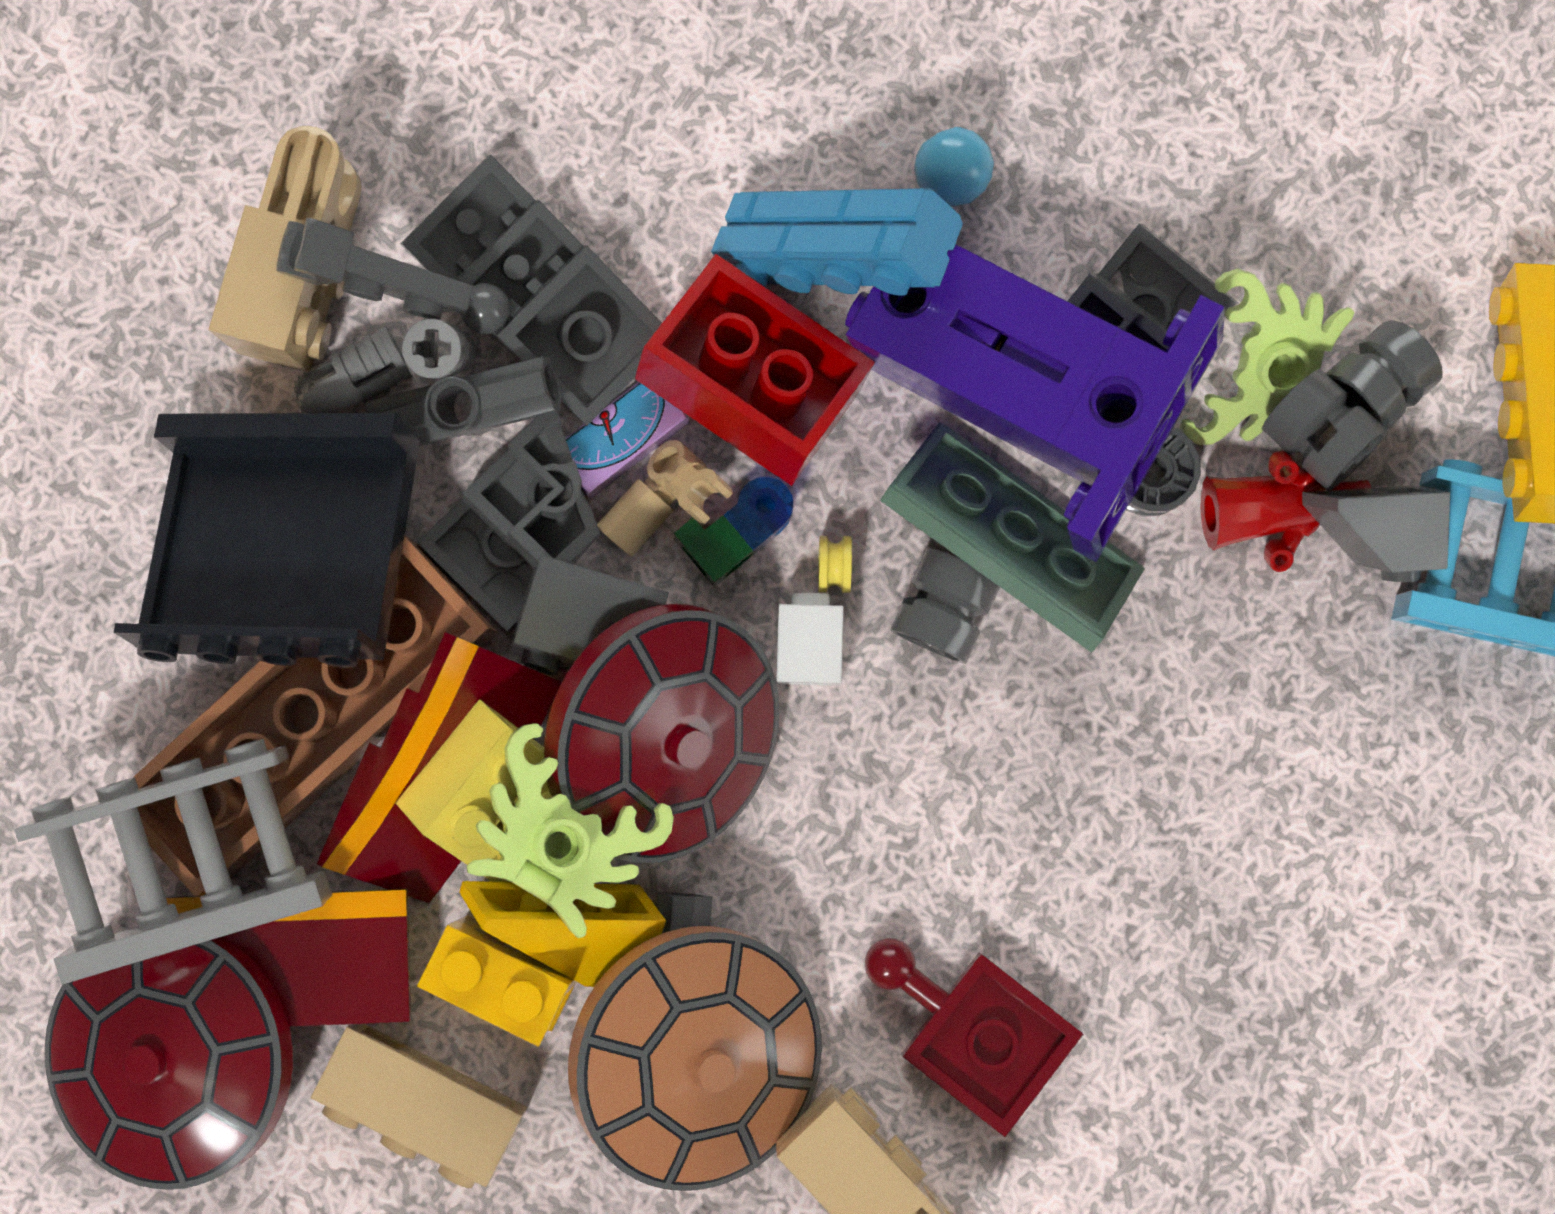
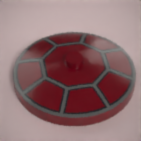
(667, 714)
(171, 1064)

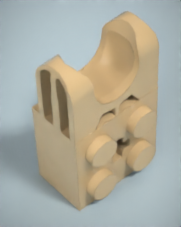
(267, 311)
(850, 1164)

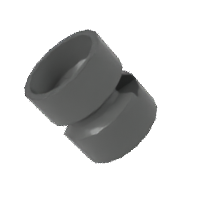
(1389, 373)
(1308, 413)
(945, 606)

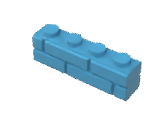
(840, 238)

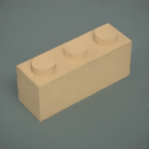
(418, 1105)

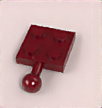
(985, 1037)

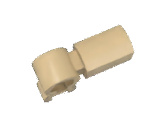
(673, 475)

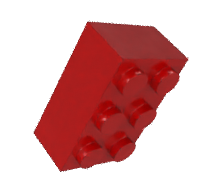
(753, 369)

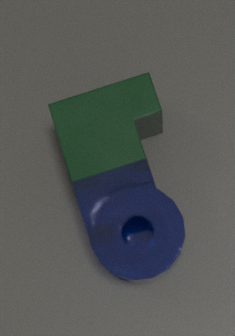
(741, 532)

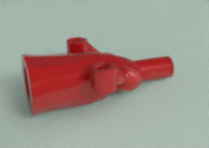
(1263, 506)

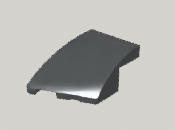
(1150, 303)
(509, 518)

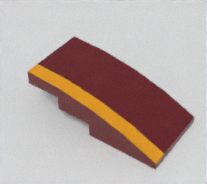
(371, 833)
(335, 960)

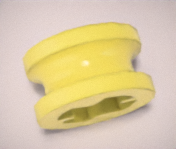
(834, 564)

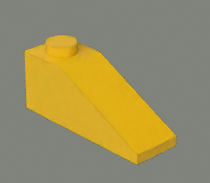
(539, 932)

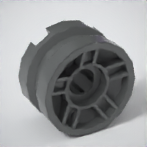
(1183, 471)

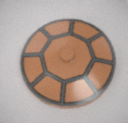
(694, 1057)

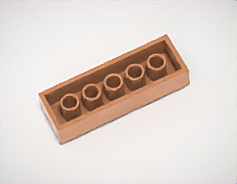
(314, 710)

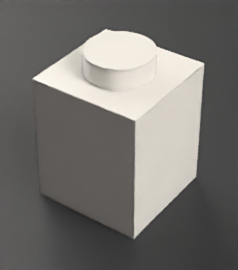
(810, 641)

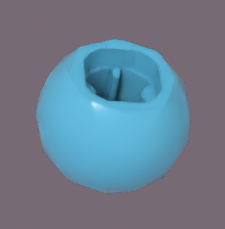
(955, 165)

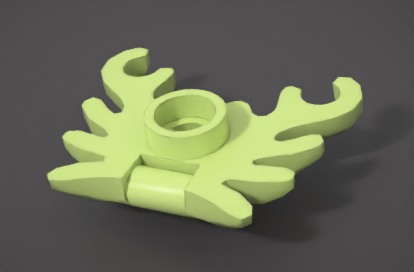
(1276, 350)
(554, 847)

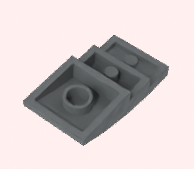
(557, 289)

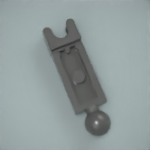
(326, 256)

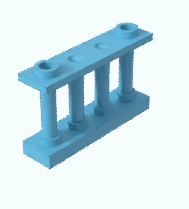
(1496, 615)

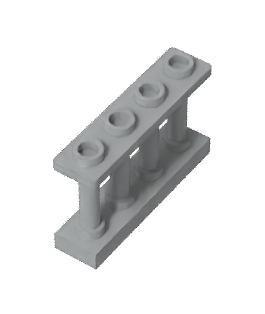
(160, 925)

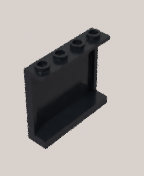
(277, 537)

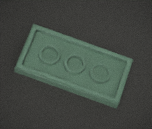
(1011, 536)

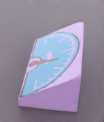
(622, 436)

